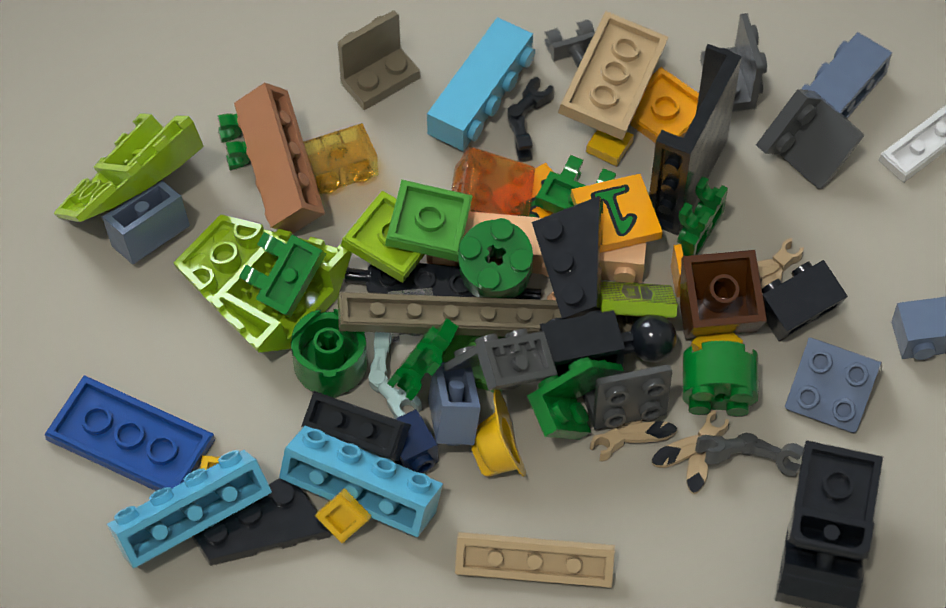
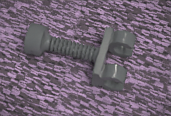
(571, 47)

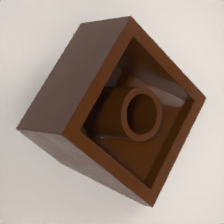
(721, 294)

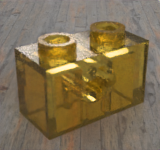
(342, 158)

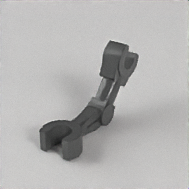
(720, 449)

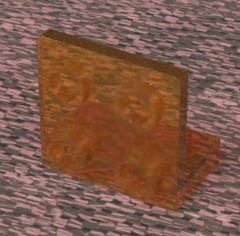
(494, 182)

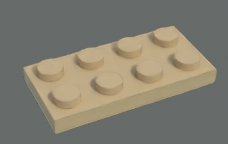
(613, 75)

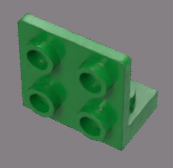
(557, 397)

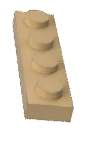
(534, 559)

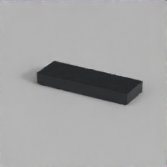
(357, 425)

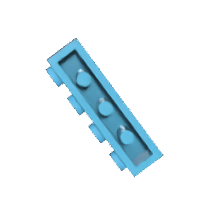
(480, 84)
(381, 486)
(188, 507)

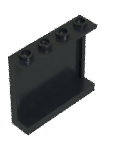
(683, 161)

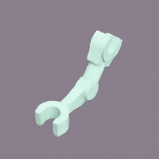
(378, 379)

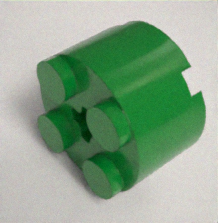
(500, 240)
(326, 357)
(720, 378)

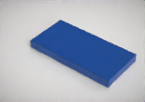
(128, 436)

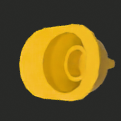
(495, 442)

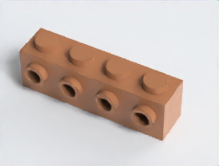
(278, 158)

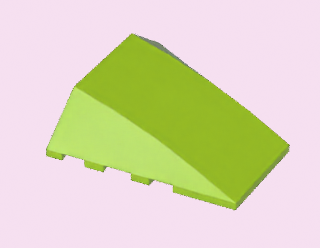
(133, 166)
(214, 270)

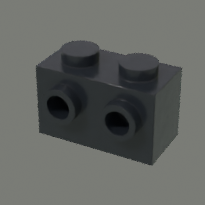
(801, 299)

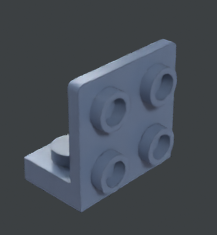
(832, 385)

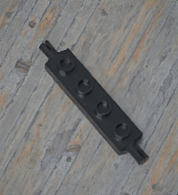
(441, 278)

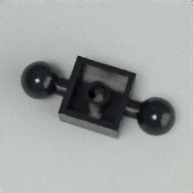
(599, 338)

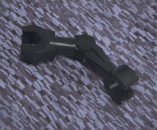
(517, 112)

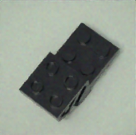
(829, 527)

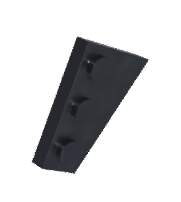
(572, 256)
(267, 523)

